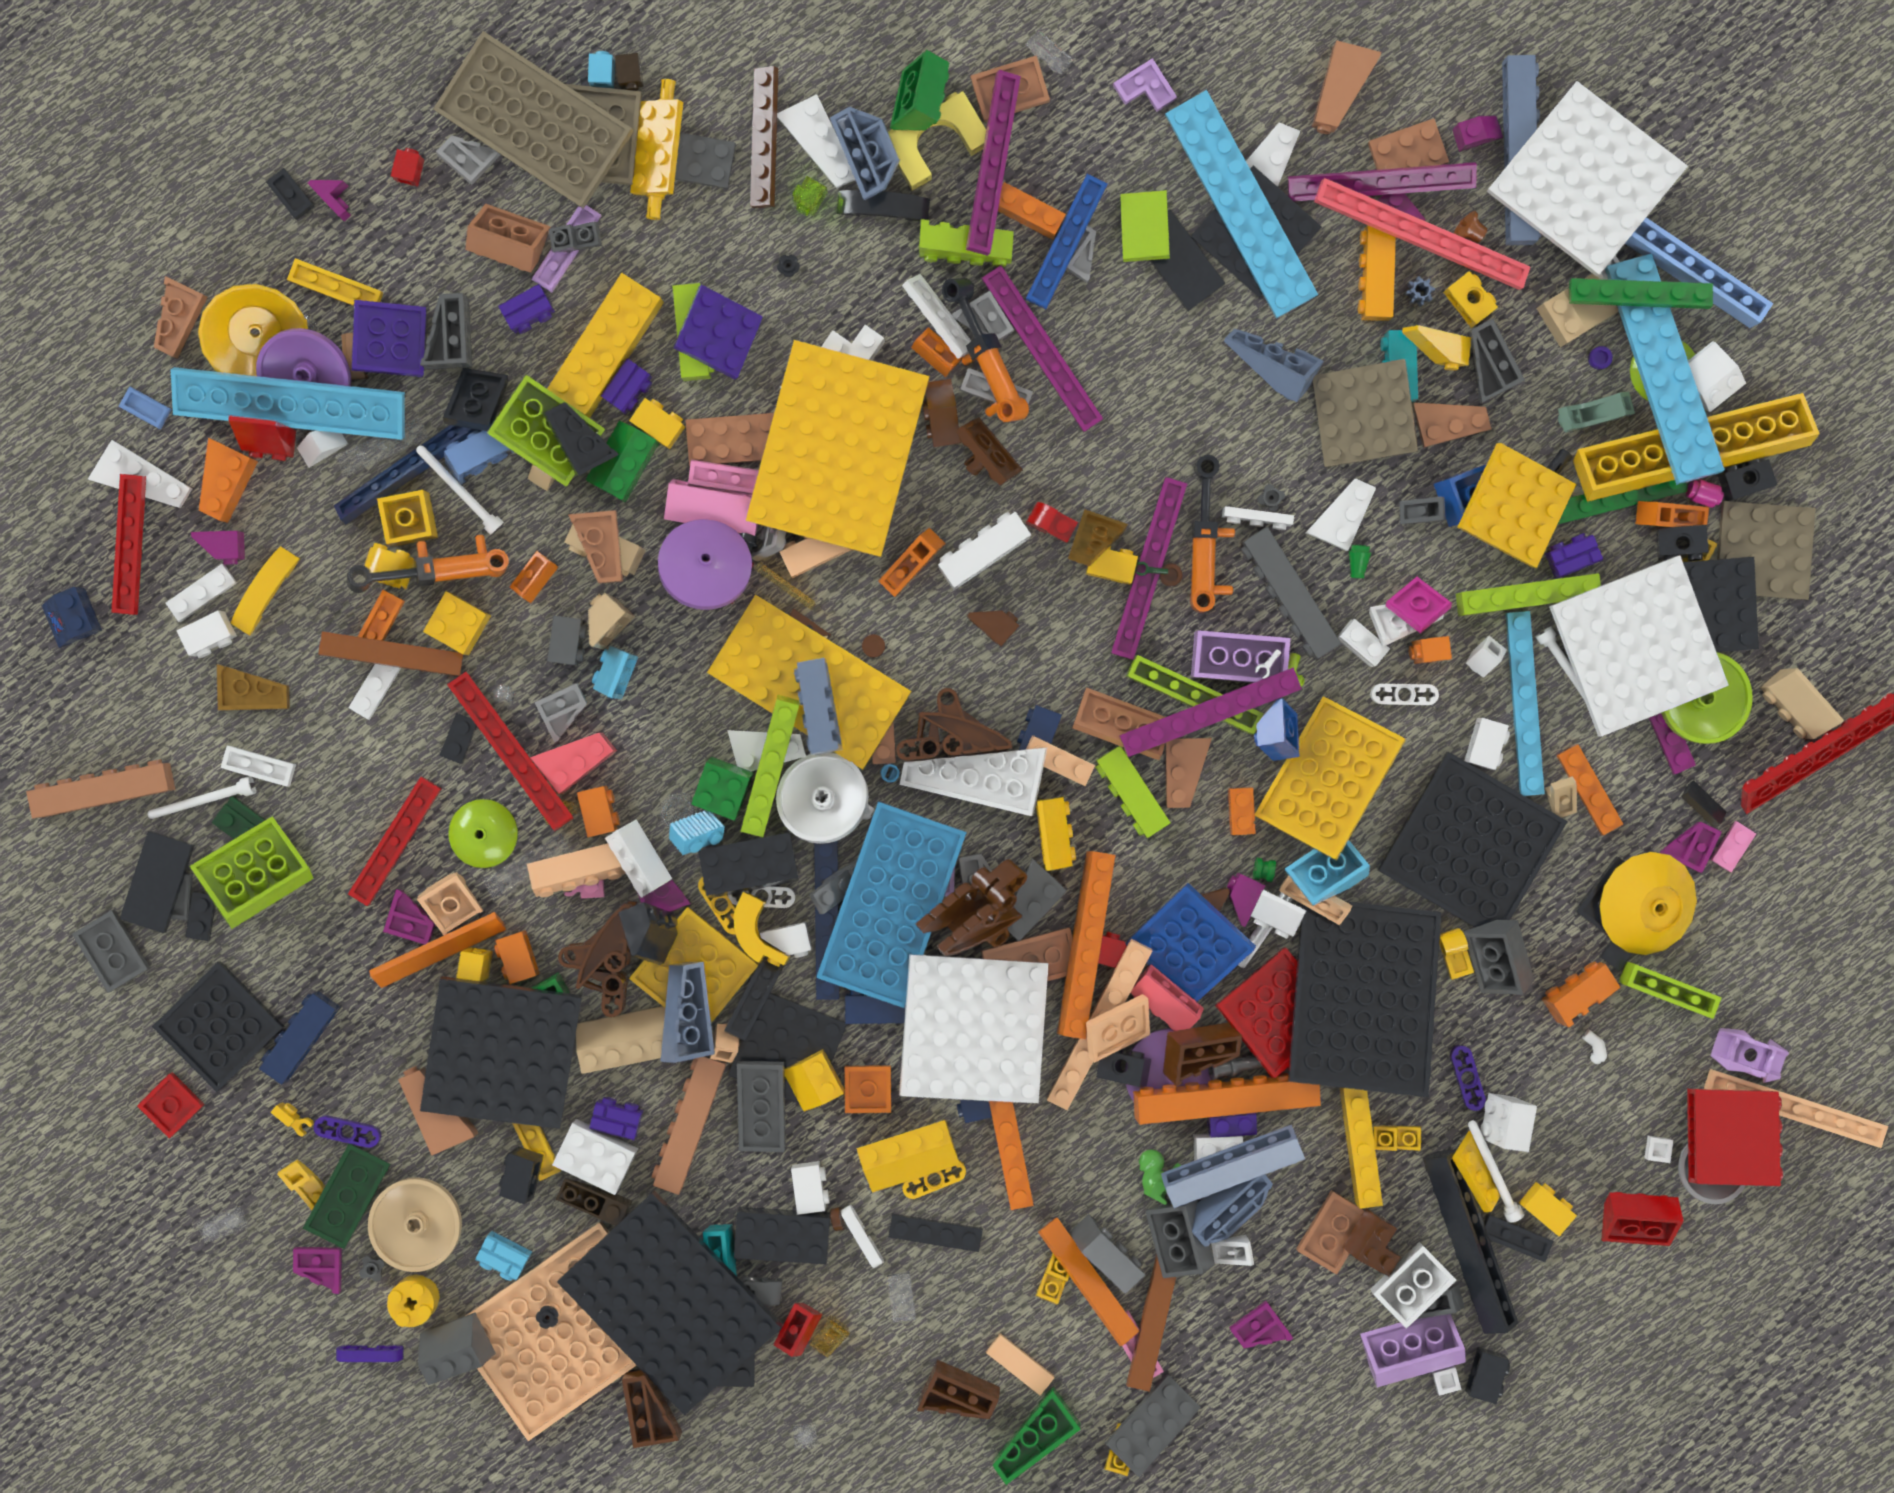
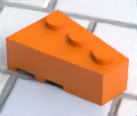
(224, 480)
(1580, 993)

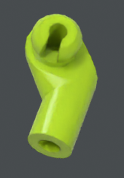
(1293, 662)

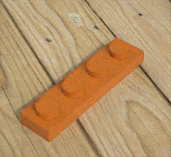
(1590, 789)

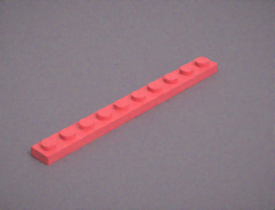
(1422, 234)

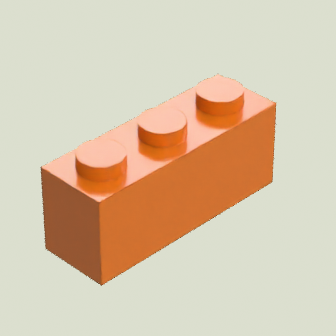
(1030, 211)

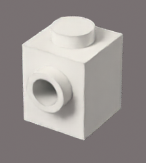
(1486, 656)

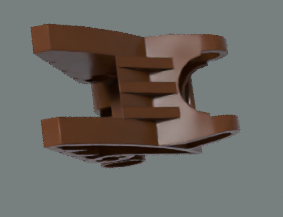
(963, 727)
(980, 914)
(595, 953)

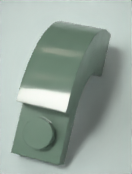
(1595, 412)

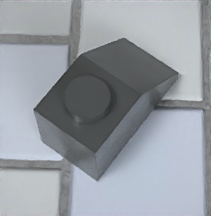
(1447, 1303)

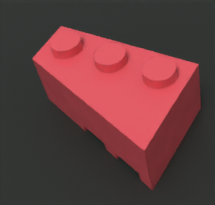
(573, 761)

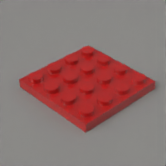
(1264, 1010)

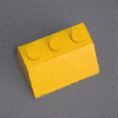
(1055, 833)

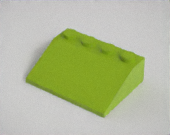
(527, 432)
(252, 872)

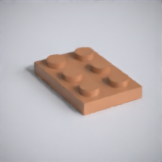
(1031, 90)
(1409, 147)
(1330, 1231)

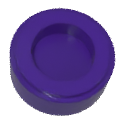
(1600, 357)

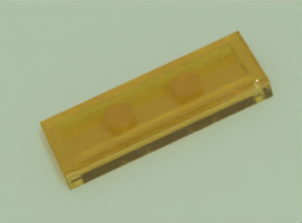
(785, 586)

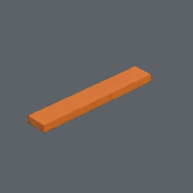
(437, 950)
(1088, 1281)

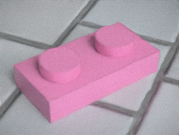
(1733, 846)

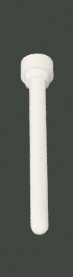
(490, 521)
(1548, 639)
(241, 787)
(1511, 1210)

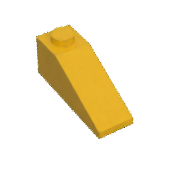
(1441, 346)

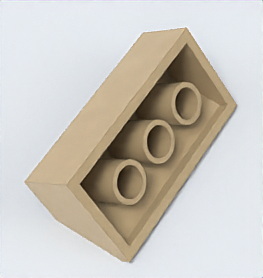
(620, 1039)

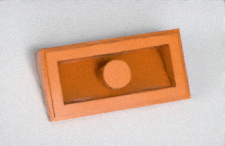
(935, 352)
(533, 577)

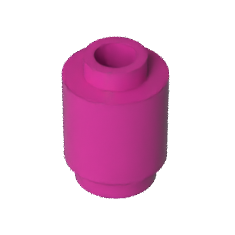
(1705, 493)

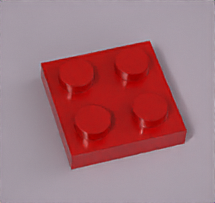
(170, 1105)

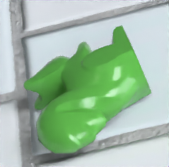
(1151, 1164)

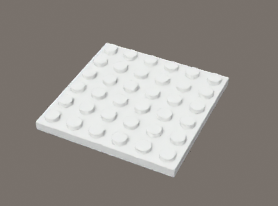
(1587, 178)
(1639, 646)
(973, 1029)

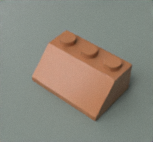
(506, 237)

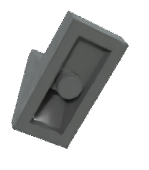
(1422, 510)

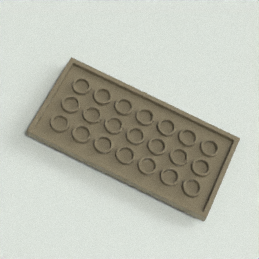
(533, 119)

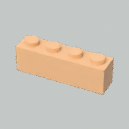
(809, 554)
(574, 870)

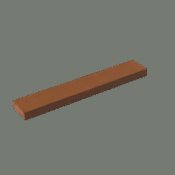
(390, 654)
(1151, 1330)

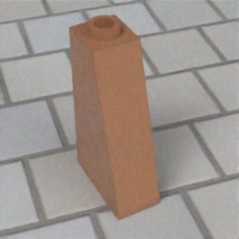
(1344, 78)
(438, 1130)

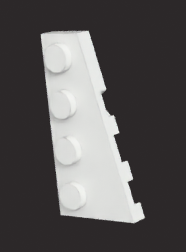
(816, 135)
(159, 484)

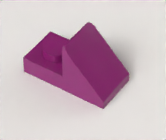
(329, 191)

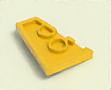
(1476, 1174)

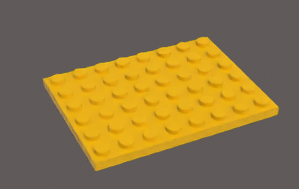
(837, 448)

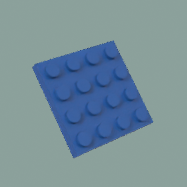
(1192, 942)

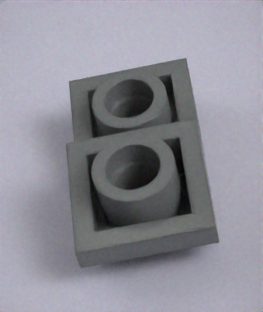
(574, 238)

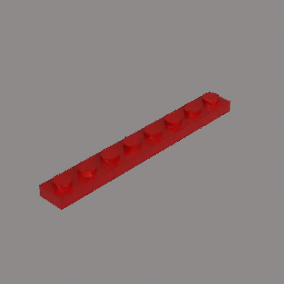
(510, 751)

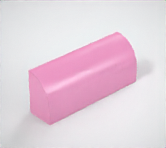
(696, 502)

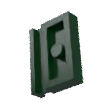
(236, 818)

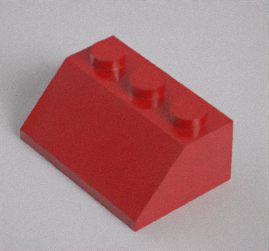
(1641, 1218)

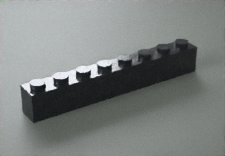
(1471, 1244)

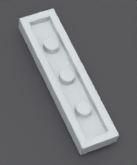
(937, 315)

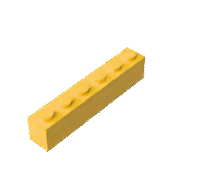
(1361, 1148)

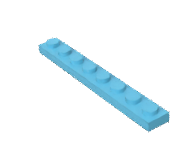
(1525, 703)

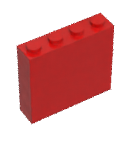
(1734, 1137)

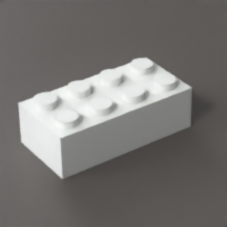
(984, 550)

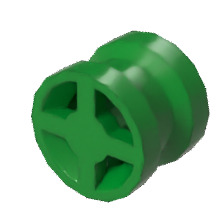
(1264, 869)

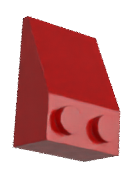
(263, 437)

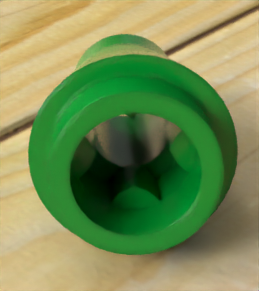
(1359, 559)

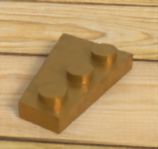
(1094, 537)
(249, 692)

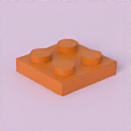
(868, 1089)

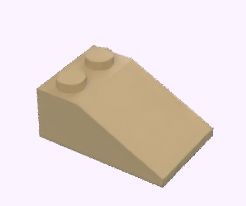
(1572, 320)

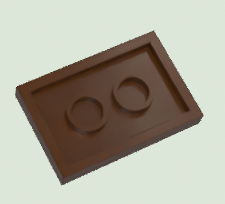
(987, 452)

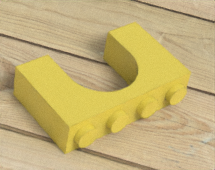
(956, 114)

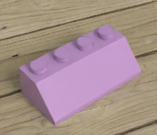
(1410, 1352)

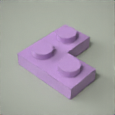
(1146, 80)

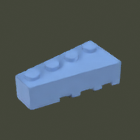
(473, 454)

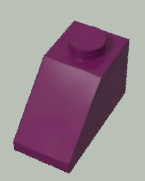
(1477, 132)
(222, 545)
(1244, 896)

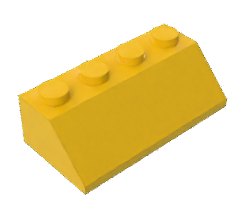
(908, 1156)

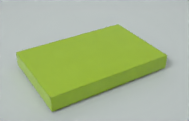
(1145, 226)

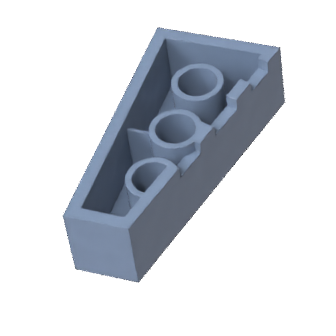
(819, 706)
(687, 1015)

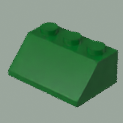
(920, 93)
(623, 471)

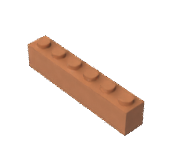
(100, 790)
(689, 1124)

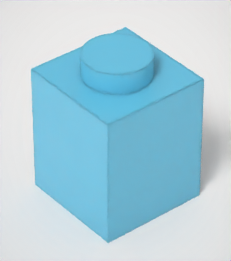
(601, 70)

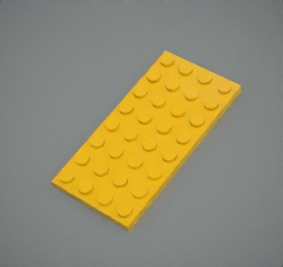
(761, 665)

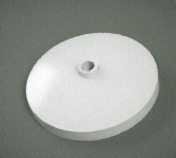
(817, 778)

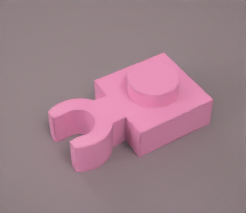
(592, 891)

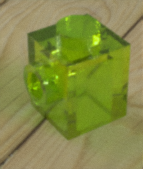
(809, 196)

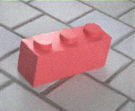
(1167, 1000)

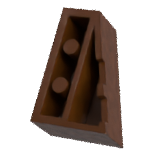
(1198, 1049)
(958, 1392)
(648, 1412)

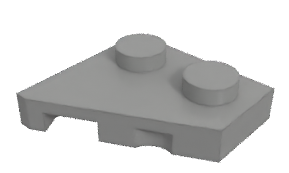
(773, 542)

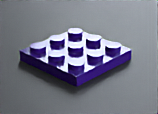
(718, 332)
(388, 338)

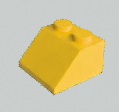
(814, 1081)

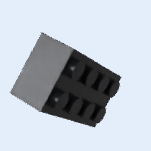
(748, 865)
(782, 1235)

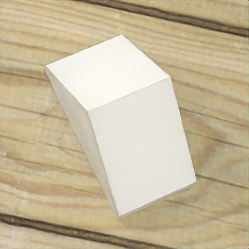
(320, 445)
(1233, 1251)

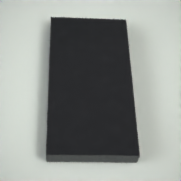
(1188, 269)
(157, 881)

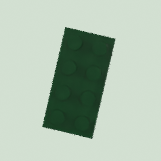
(346, 1196)

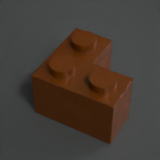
(941, 411)
(1370, 1241)

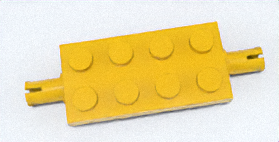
(657, 148)

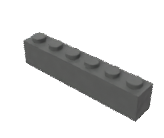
(1290, 593)

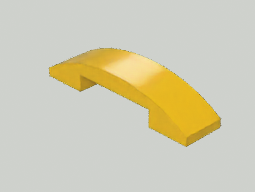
(263, 589)
(303, 1181)

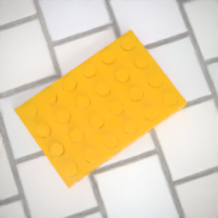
(1333, 780)

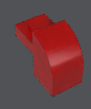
(1051, 521)

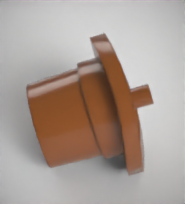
(1471, 228)

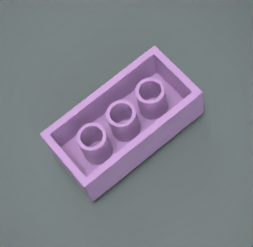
(1236, 656)

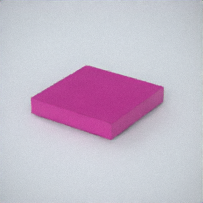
(1418, 604)

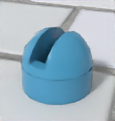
(893, 775)

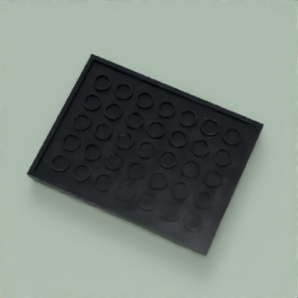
(1366, 1000)
(669, 1303)

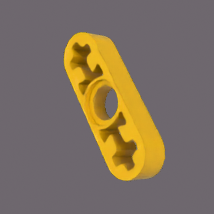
(711, 903)
(931, 1188)

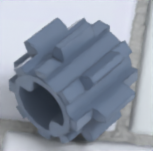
(1416, 296)

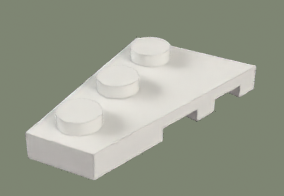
(1274, 152)
(1343, 516)
(1389, 625)
(749, 745)

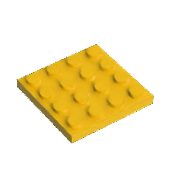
(1516, 505)
(698, 941)

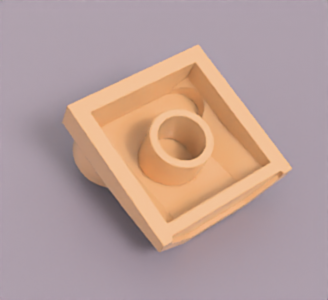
(449, 902)

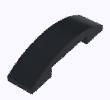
(883, 204)

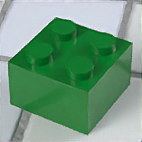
(722, 788)

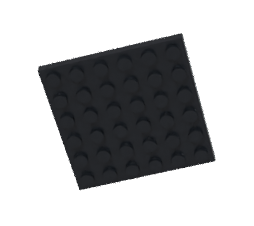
(1471, 844)
(500, 1052)

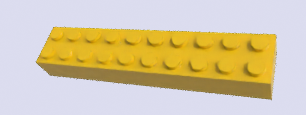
(1738, 434)

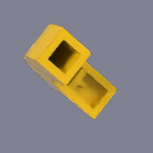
(746, 930)

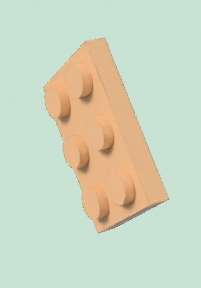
(1118, 1028)

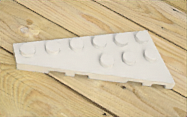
(993, 779)

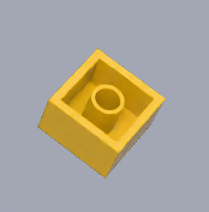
(407, 518)
(457, 623)

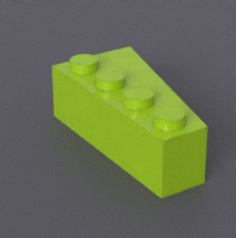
(950, 243)

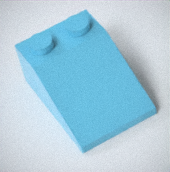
(614, 673)
(1324, 877)

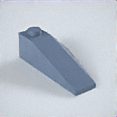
(1283, 371)

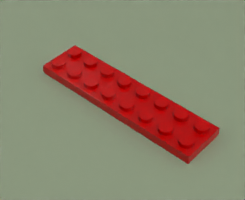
(1818, 754)

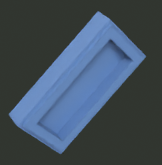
(145, 407)

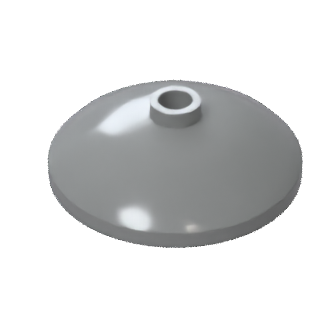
(1706, 1192)

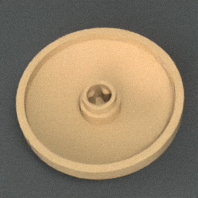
(414, 1224)

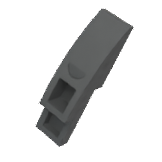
(833, 889)

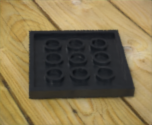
(1217, 241)
(1727, 601)
(218, 1026)
(788, 1035)

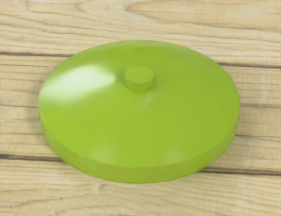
(1716, 714)

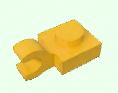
(287, 1114)

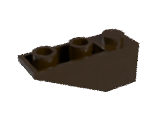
(594, 1201)

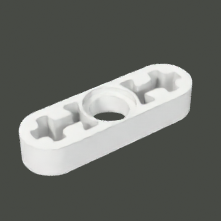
(1421, 700)
(779, 891)
(864, 1241)

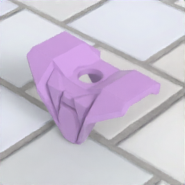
(1730, 1051)

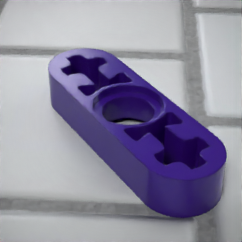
(1468, 1059)
(329, 1134)
(361, 1353)

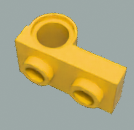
(1455, 953)

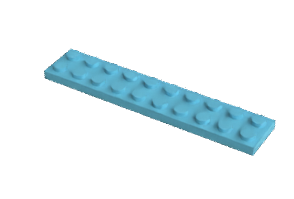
(1241, 204)
(1667, 379)
(289, 403)

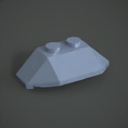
(866, 149)
(1229, 1209)

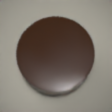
(1173, 577)
(873, 646)
(836, 1219)

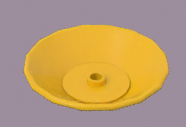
(228, 324)
(1631, 901)

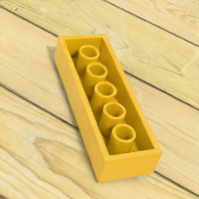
(605, 344)

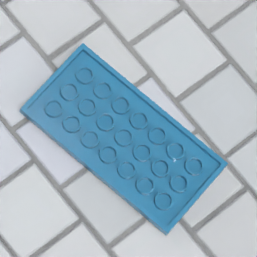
(892, 887)

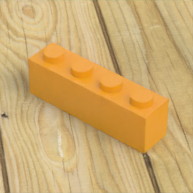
(1378, 275)

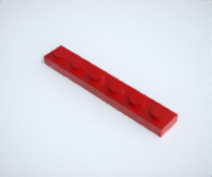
(128, 544)
(394, 841)

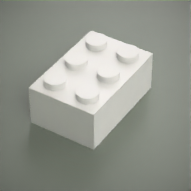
(595, 1157)

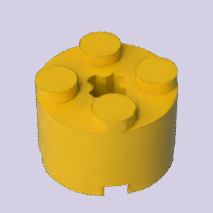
(381, 559)
(410, 1313)

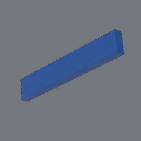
(1066, 241)

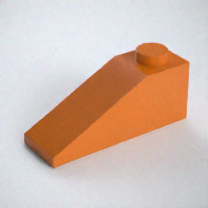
(1670, 514)
(912, 561)

